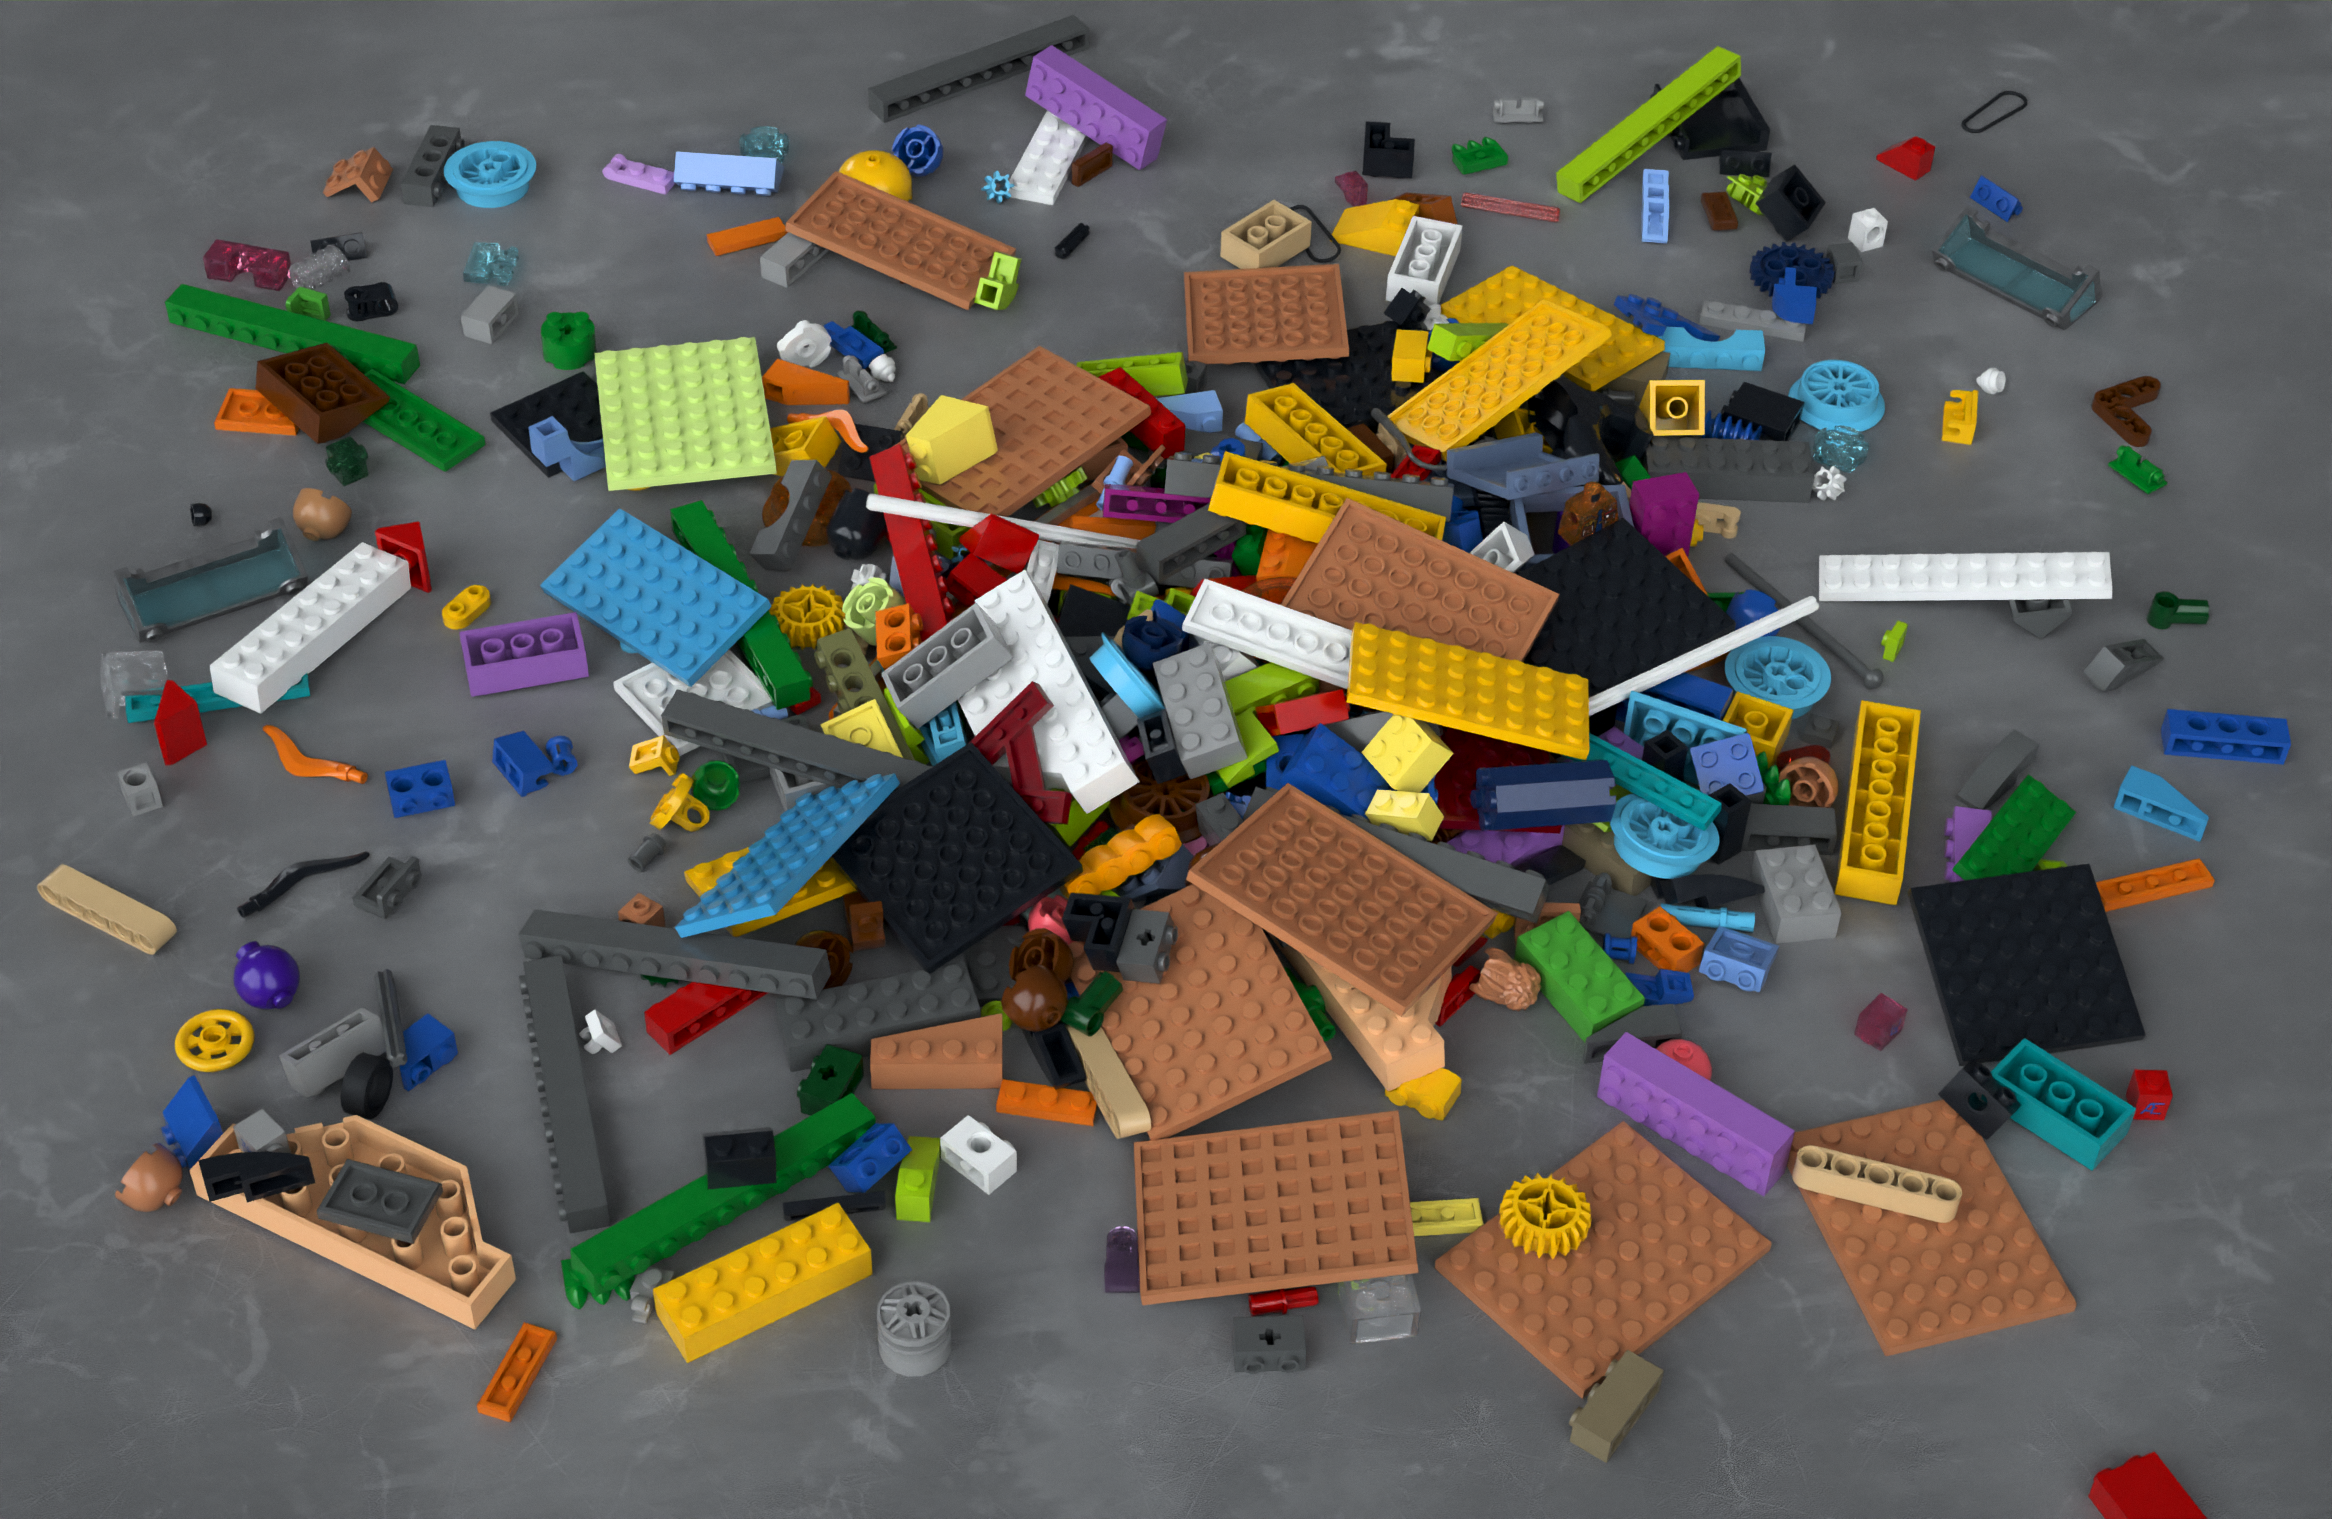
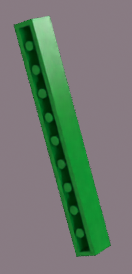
(289, 331)
(763, 643)
(696, 1210)

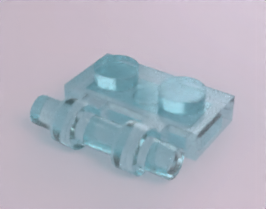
(483, 263)

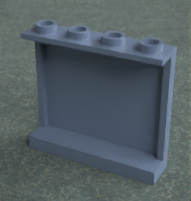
(1518, 467)

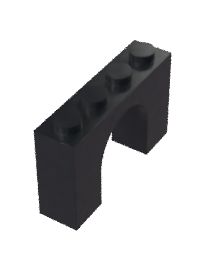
(1669, 755)

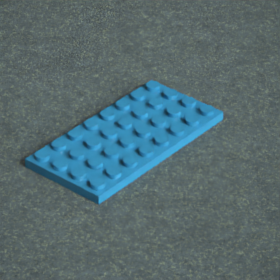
(656, 597)
(787, 855)

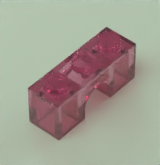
(228, 259)

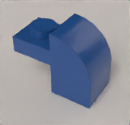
(1794, 302)

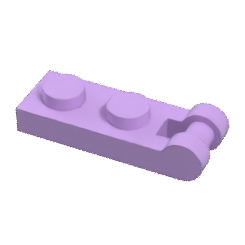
(639, 175)

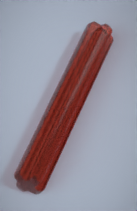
(1510, 207)

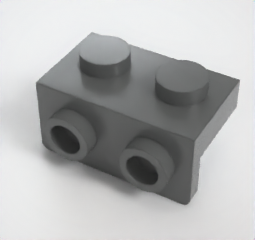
(388, 886)

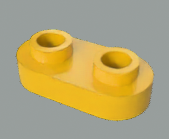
(466, 607)

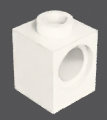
(1867, 229)

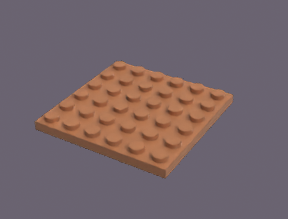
(1265, 314)

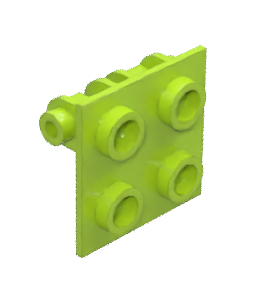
(1747, 190)

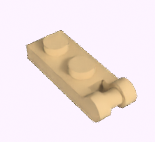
(1708, 514)

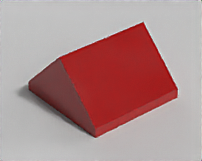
(1000, 542)
(407, 543)
(178, 724)

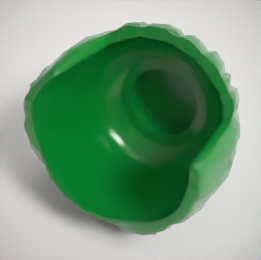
(716, 785)

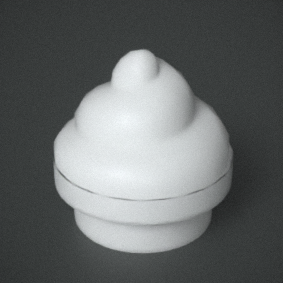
(883, 368)
(1992, 381)

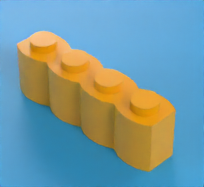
(1124, 855)

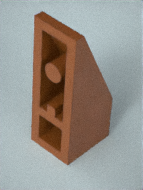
(1432, 206)

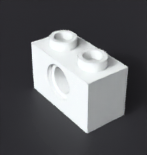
(979, 1154)

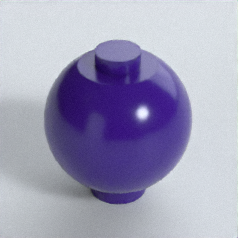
(265, 976)

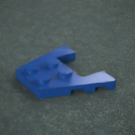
(1656, 317)

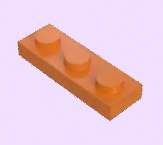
(1046, 1102)

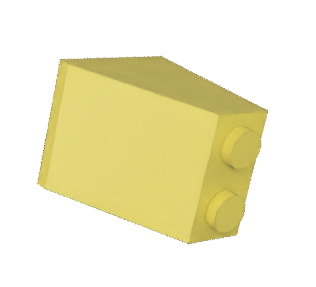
(951, 439)

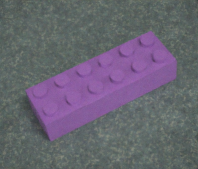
(1095, 107)
(1695, 1114)

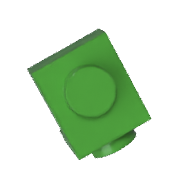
(309, 303)

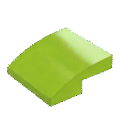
(911, 735)
(1258, 747)

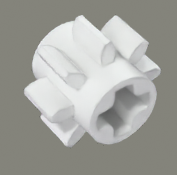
(1828, 483)
(866, 572)

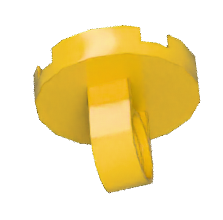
(676, 805)

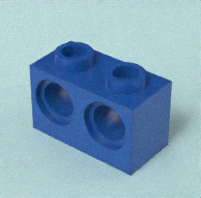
(420, 788)
(870, 1157)

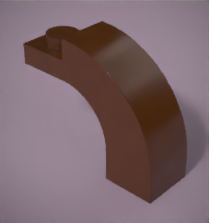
(863, 922)

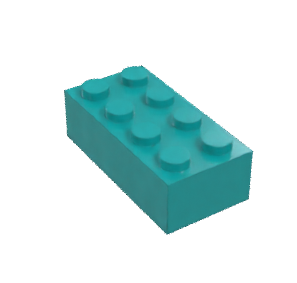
(2063, 1104)

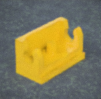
(1960, 417)

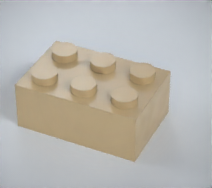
(1266, 237)

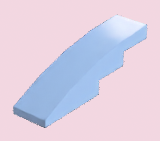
(1655, 206)

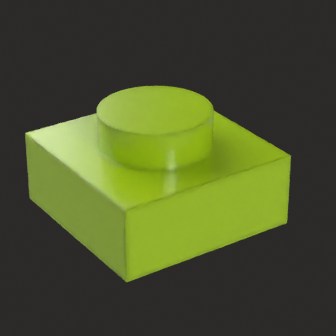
(1894, 640)

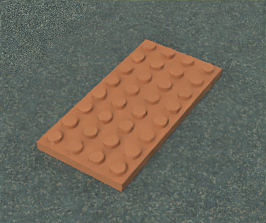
(897, 238)

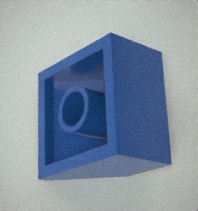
(190, 1123)

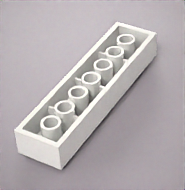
(310, 627)

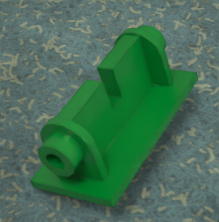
(2143, 475)

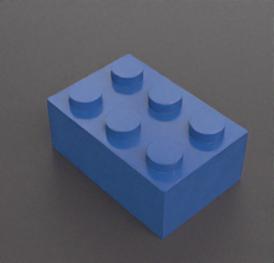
(1333, 772)

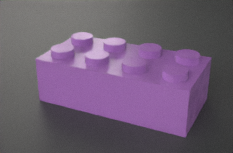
(524, 654)

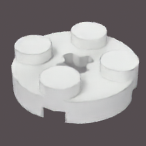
(792, 345)

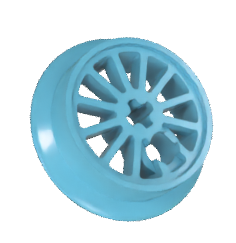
(490, 173)
(1839, 395)
(1126, 679)
(1776, 681)
(1658, 840)

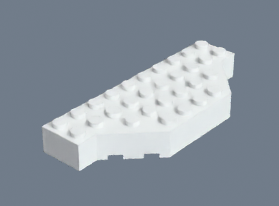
(1074, 736)

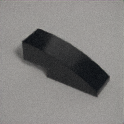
(1708, 889)
(1056, 1055)
(255, 1174)

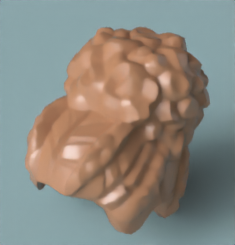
(1507, 981)

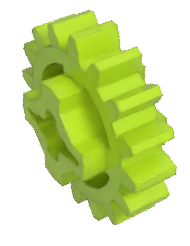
(1062, 489)

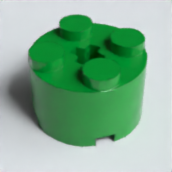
(568, 340)

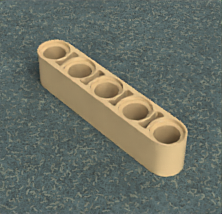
(107, 909)
(1110, 1084)
(1877, 1183)

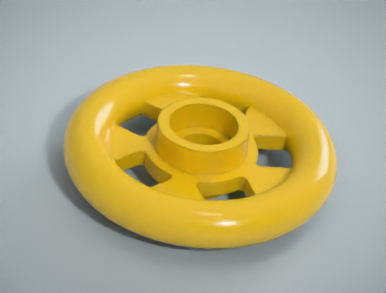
(214, 1040)

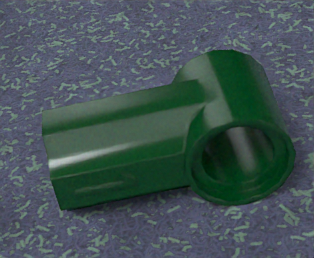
(2169, 609)
(1088, 1010)

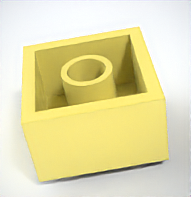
(1407, 753)

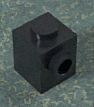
(1407, 309)

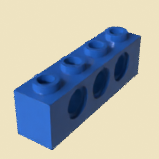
(2225, 736)

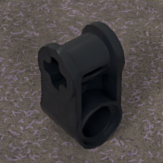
(372, 300)

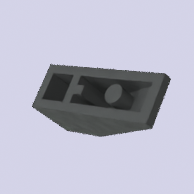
(2121, 663)
(1649, 1024)

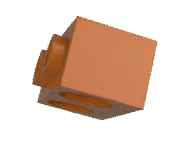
(896, 633)
(1667, 942)

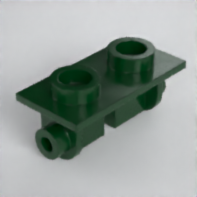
(872, 331)

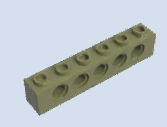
(844, 649)

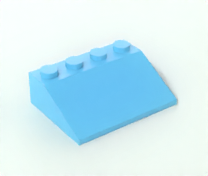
(1651, 716)

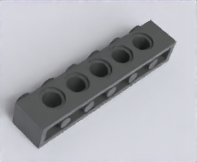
(1100, 562)

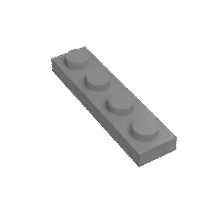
(1744, 318)

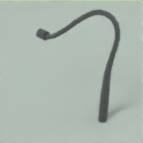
(1381, 418)

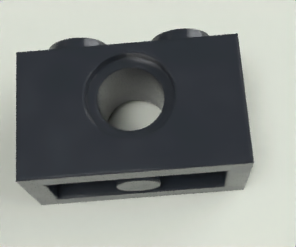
(1160, 746)
(1982, 1116)

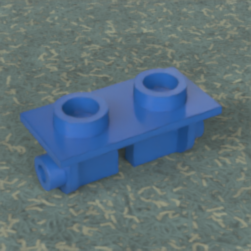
(1996, 199)

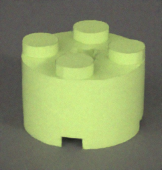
(864, 601)

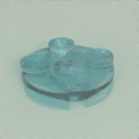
(764, 142)
(1827, 448)

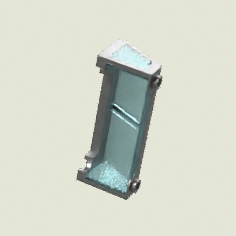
(2016, 271)
(210, 583)

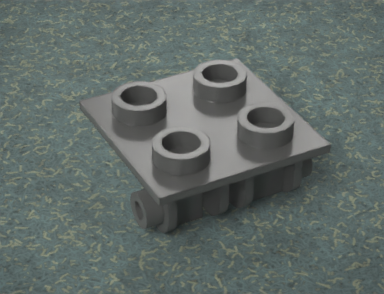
(1608, 909)

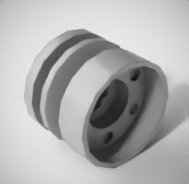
(914, 1328)

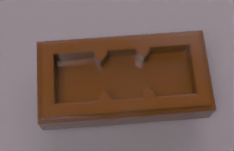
(1092, 164)
(1719, 211)

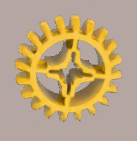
(808, 614)
(1524, 1213)

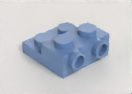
(1738, 959)

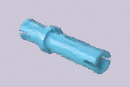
(1712, 917)

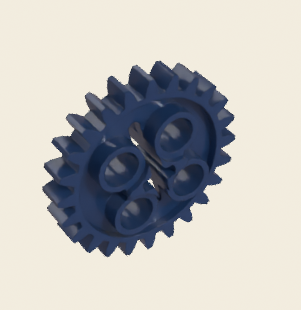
(1810, 267)

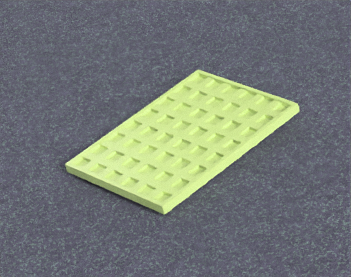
(683, 414)

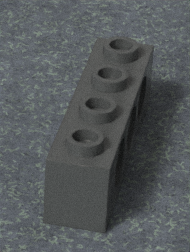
(425, 175)

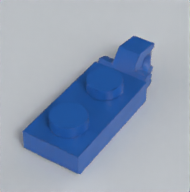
(853, 343)

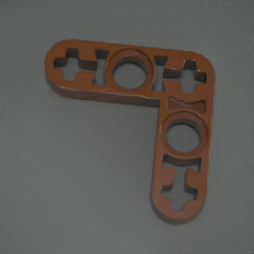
(2111, 404)

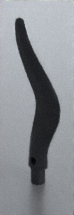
(291, 876)

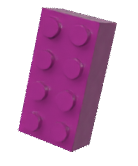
(1665, 511)

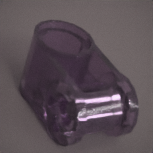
(1122, 1261)

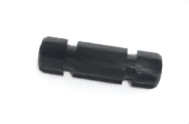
(1072, 240)

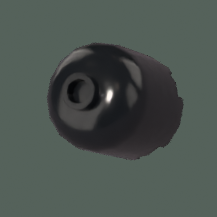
(854, 528)

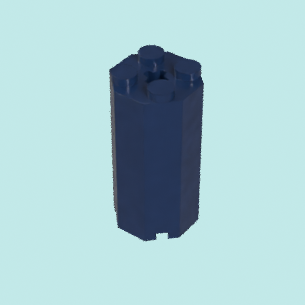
(1544, 795)

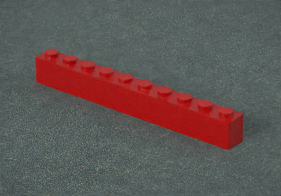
(912, 542)

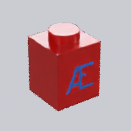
(2149, 1094)

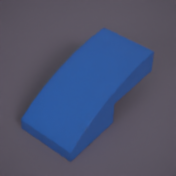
(1665, 988)

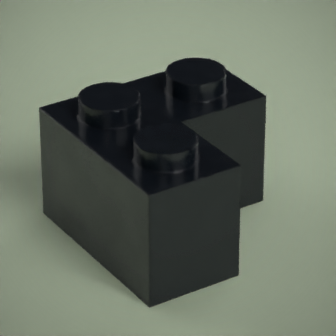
(1386, 154)
(1100, 924)

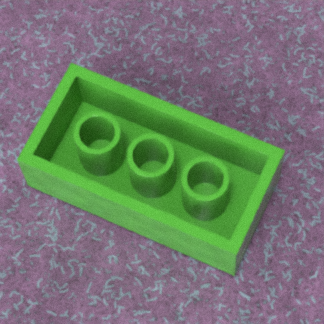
(1577, 975)

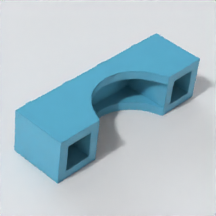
(1740, 352)

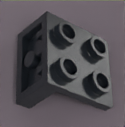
(858, 464)

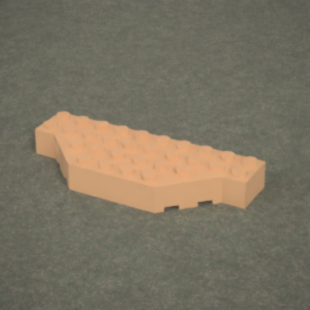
(1389, 1044)
(444, 1267)

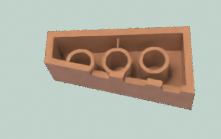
(941, 1056)

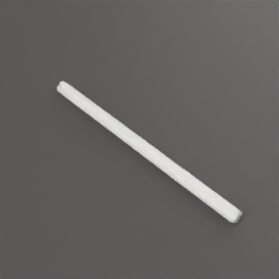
(971, 518)
(1702, 654)

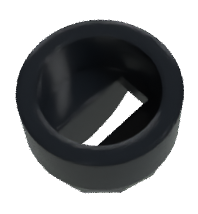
(200, 514)

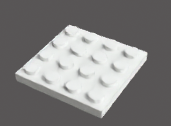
(727, 681)

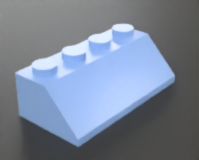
(727, 172)

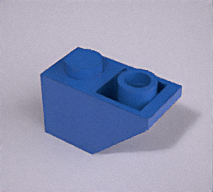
(427, 1049)

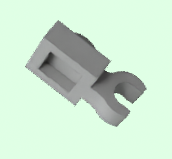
(642, 1291)

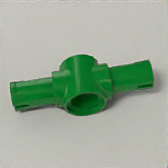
(1315, 1006)

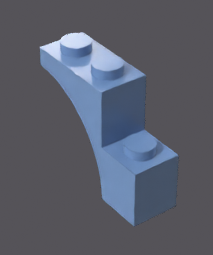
(552, 445)

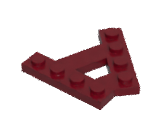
(1014, 734)

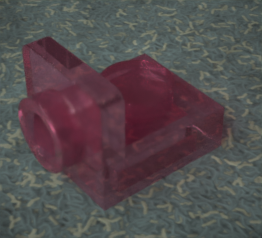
(1354, 188)

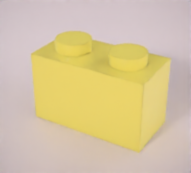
(1406, 812)

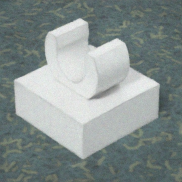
(600, 1033)

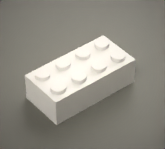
(1425, 259)

